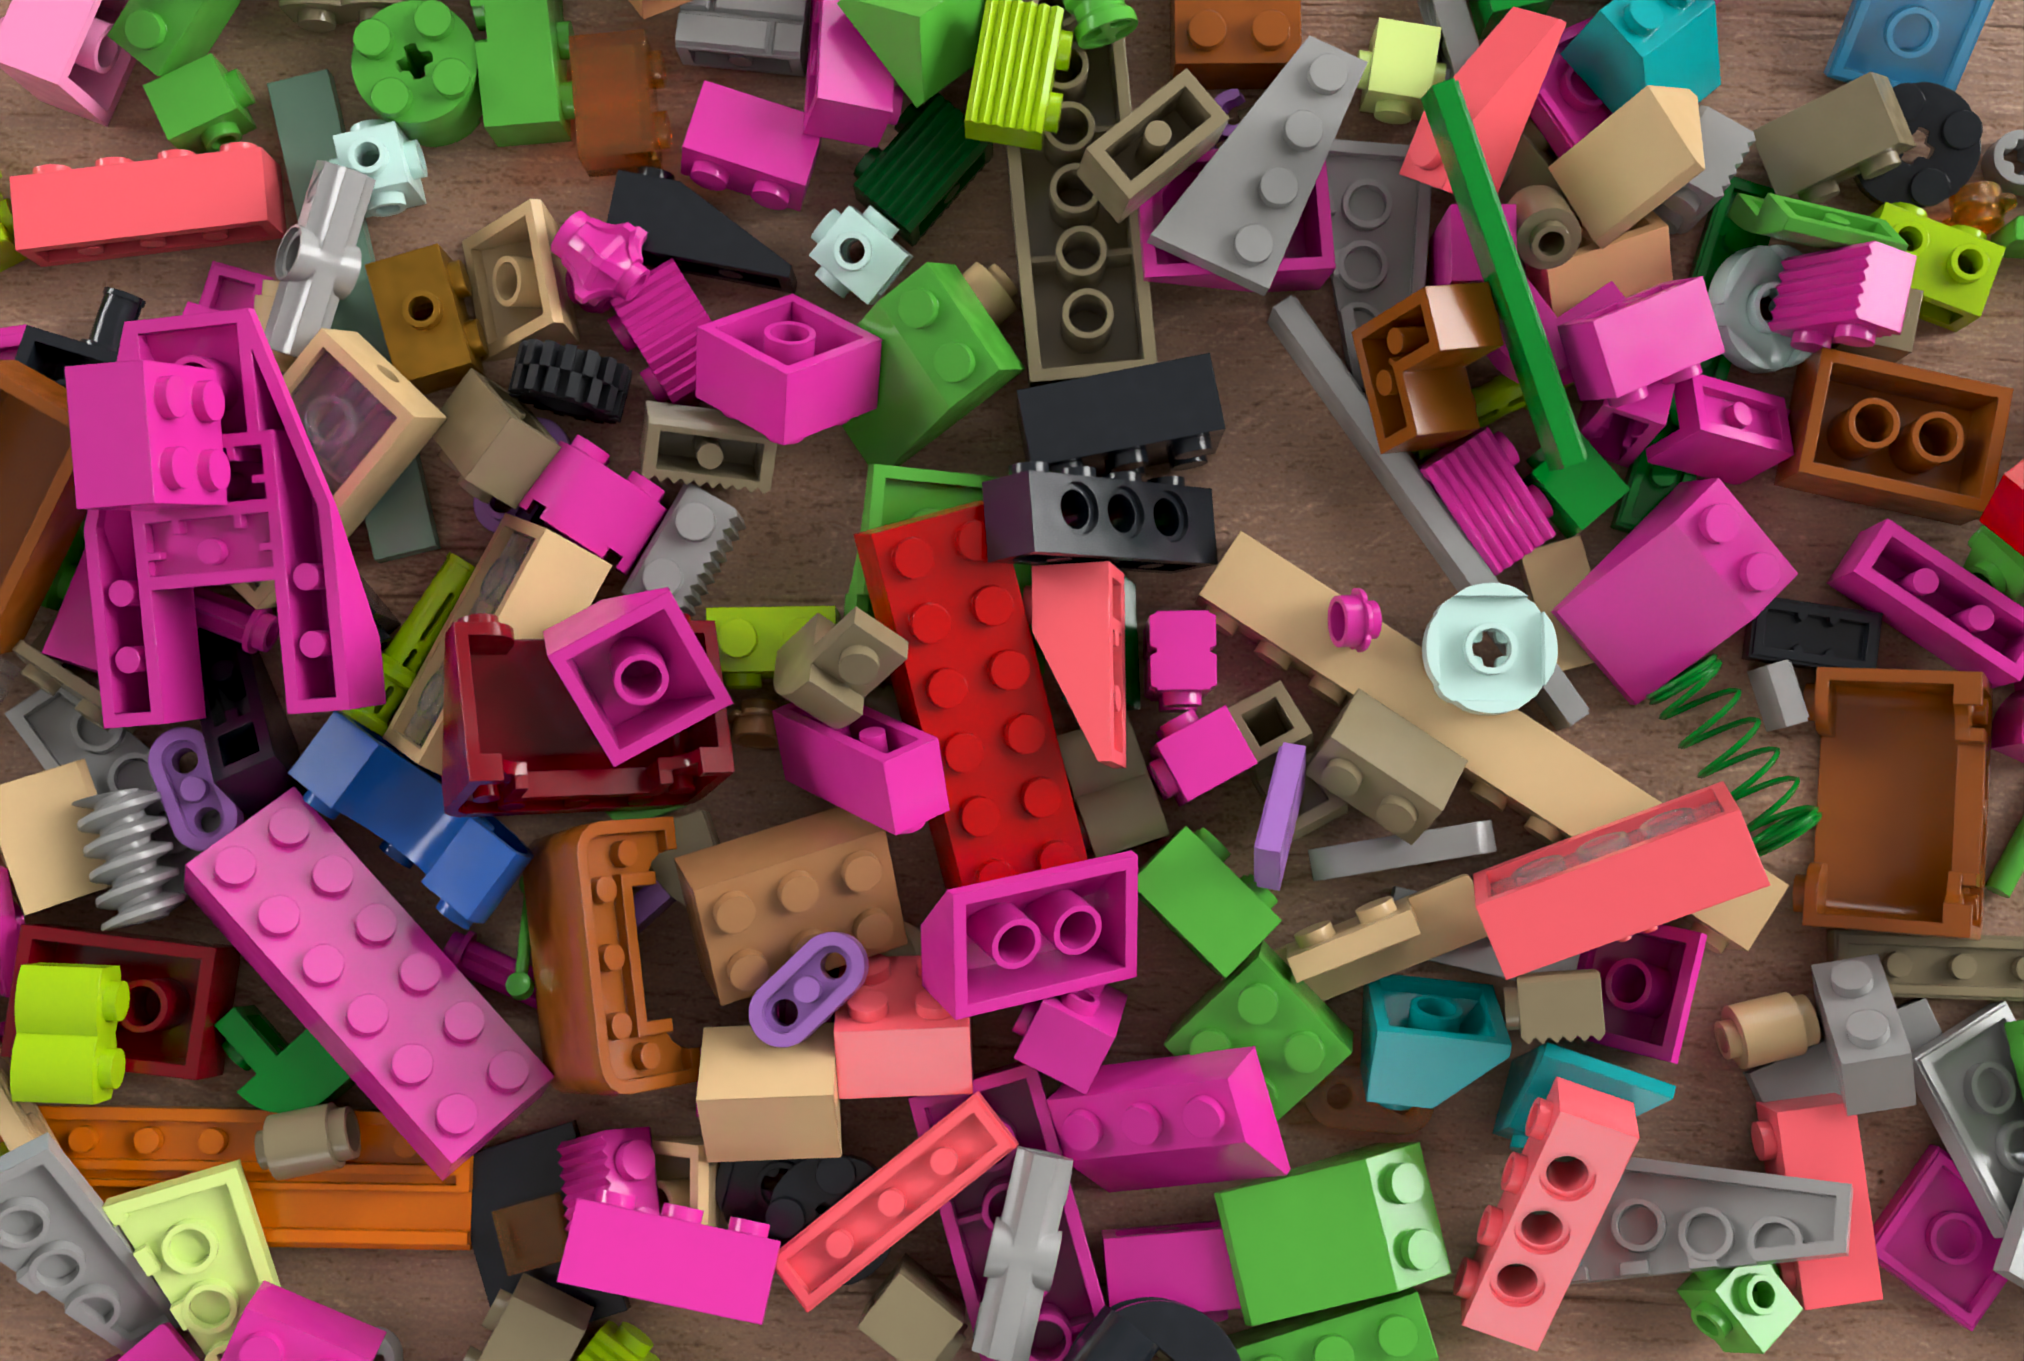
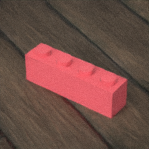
(148, 205)

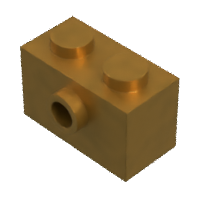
(427, 318)

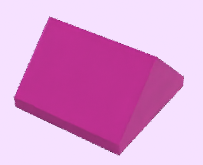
(1647, 989)

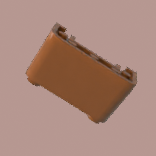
(1899, 802)
(590, 960)

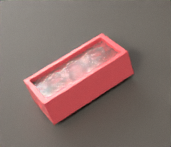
(1618, 880)

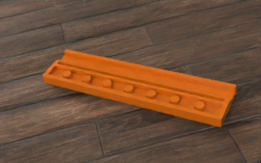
(371, 1203)

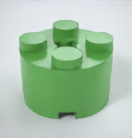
(395, 51)

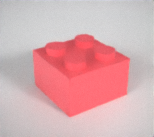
(899, 1038)

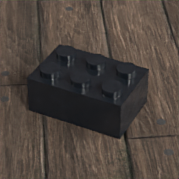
(1125, 418)

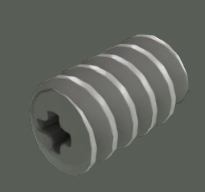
(128, 856)

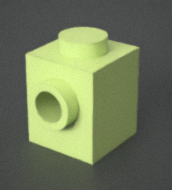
(1399, 70)

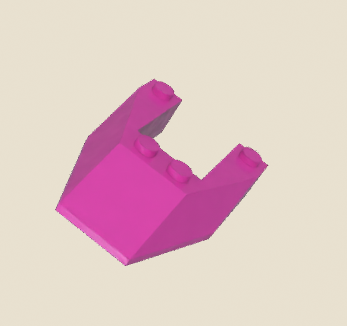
(274, 528)

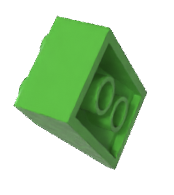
(935, 363)
(1333, 1232)

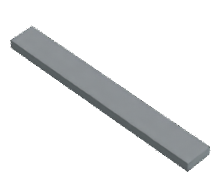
(1403, 481)

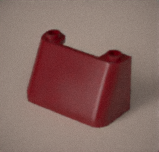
(527, 750)

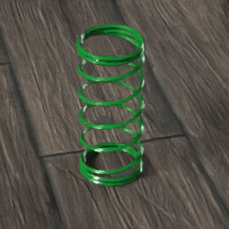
(1799, 818)

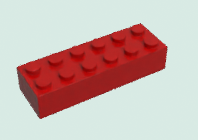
(975, 689)

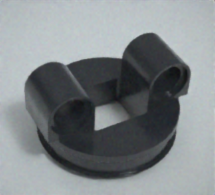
(1148, 1324)

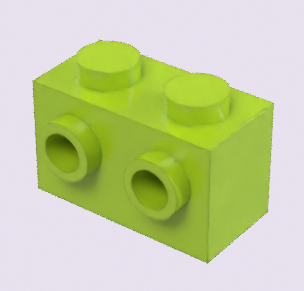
(1951, 266)
(753, 635)

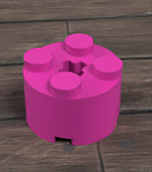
(595, 504)

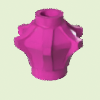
(601, 258)

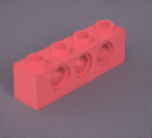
(1523, 1300)

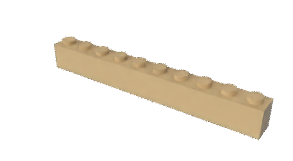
(1507, 754)

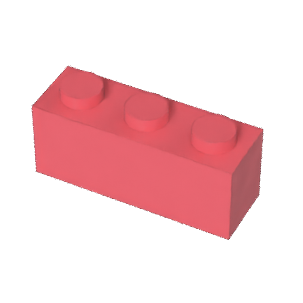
(1820, 1142)

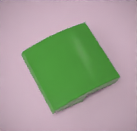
(1810, 223)

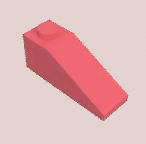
(1499, 92)
(1081, 631)

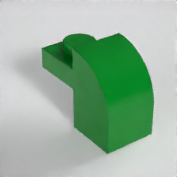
(286, 1073)

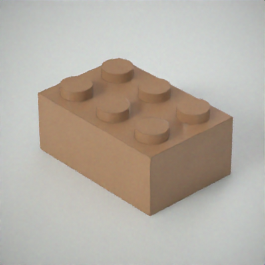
(779, 888)

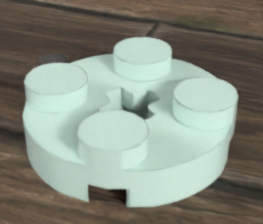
(1736, 306)
(1515, 622)

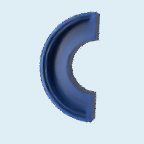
(369, 780)

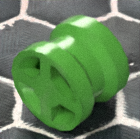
(1101, 21)

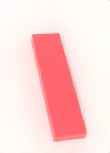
(893, 1201)

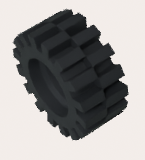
(570, 381)

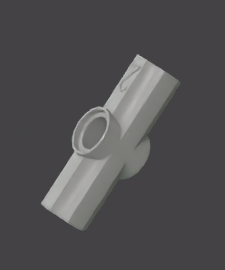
(318, 257)
(1022, 1255)

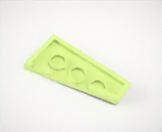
(201, 1248)

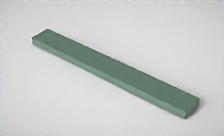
(306, 120)

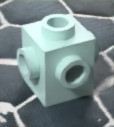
(390, 159)
(882, 257)

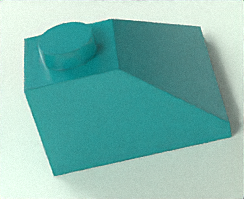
(1427, 1039)
(1535, 1073)

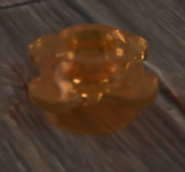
(1980, 206)

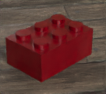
(174, 993)

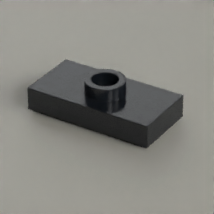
(1813, 635)

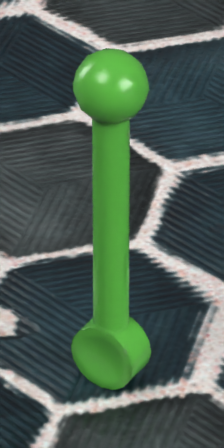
(520, 984)

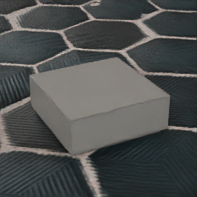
(1778, 695)

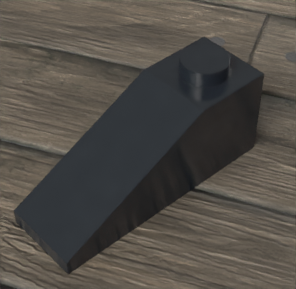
(693, 232)
(244, 726)

